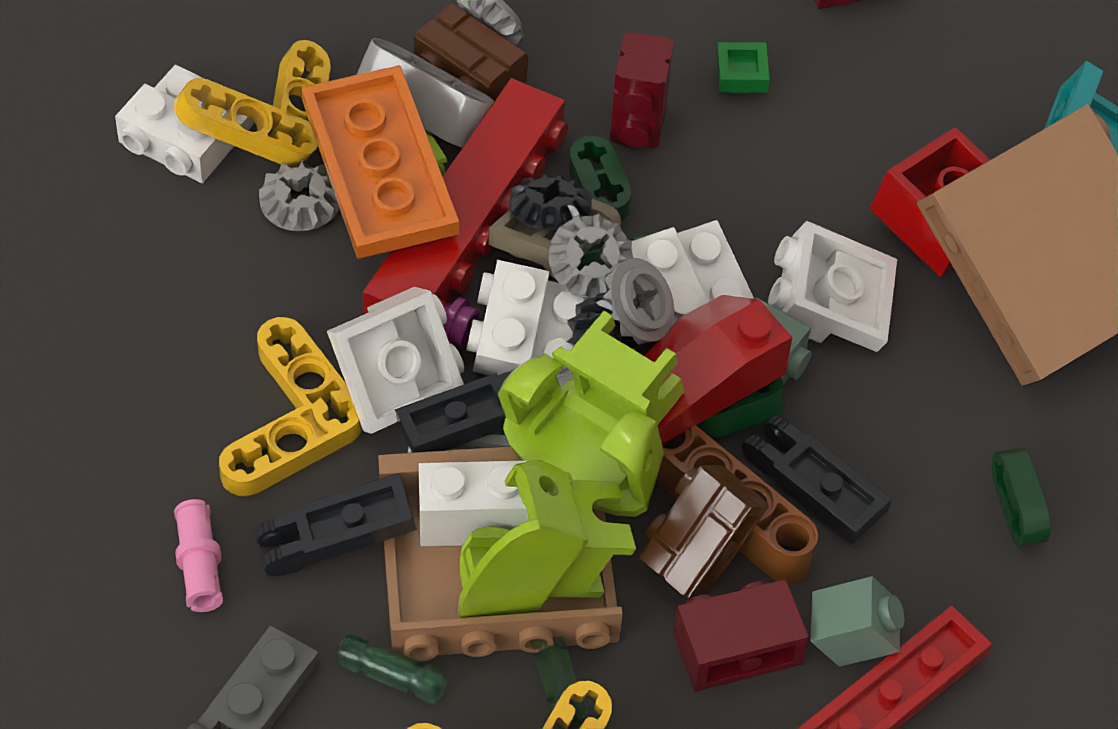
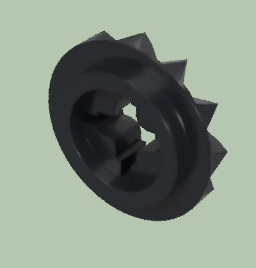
(564, 197)

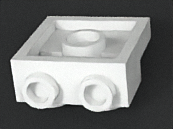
(153, 129)
(694, 264)
(835, 286)
(521, 319)
(396, 356)

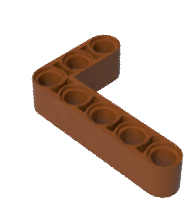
(778, 526)

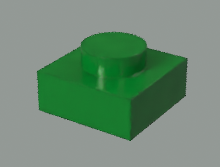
(742, 67)

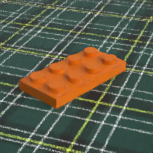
(379, 162)

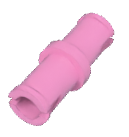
(198, 555)

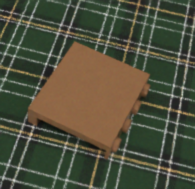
(1038, 243)
(427, 587)

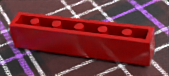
(497, 156)

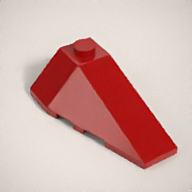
(721, 357)

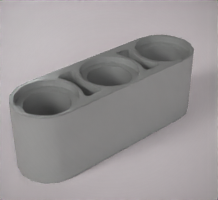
(442, 101)

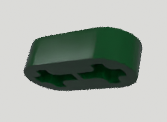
(608, 177)
(747, 412)
(1020, 497)

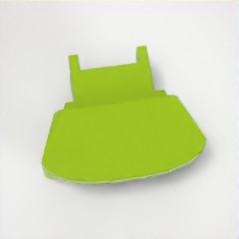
(600, 420)
(548, 555)

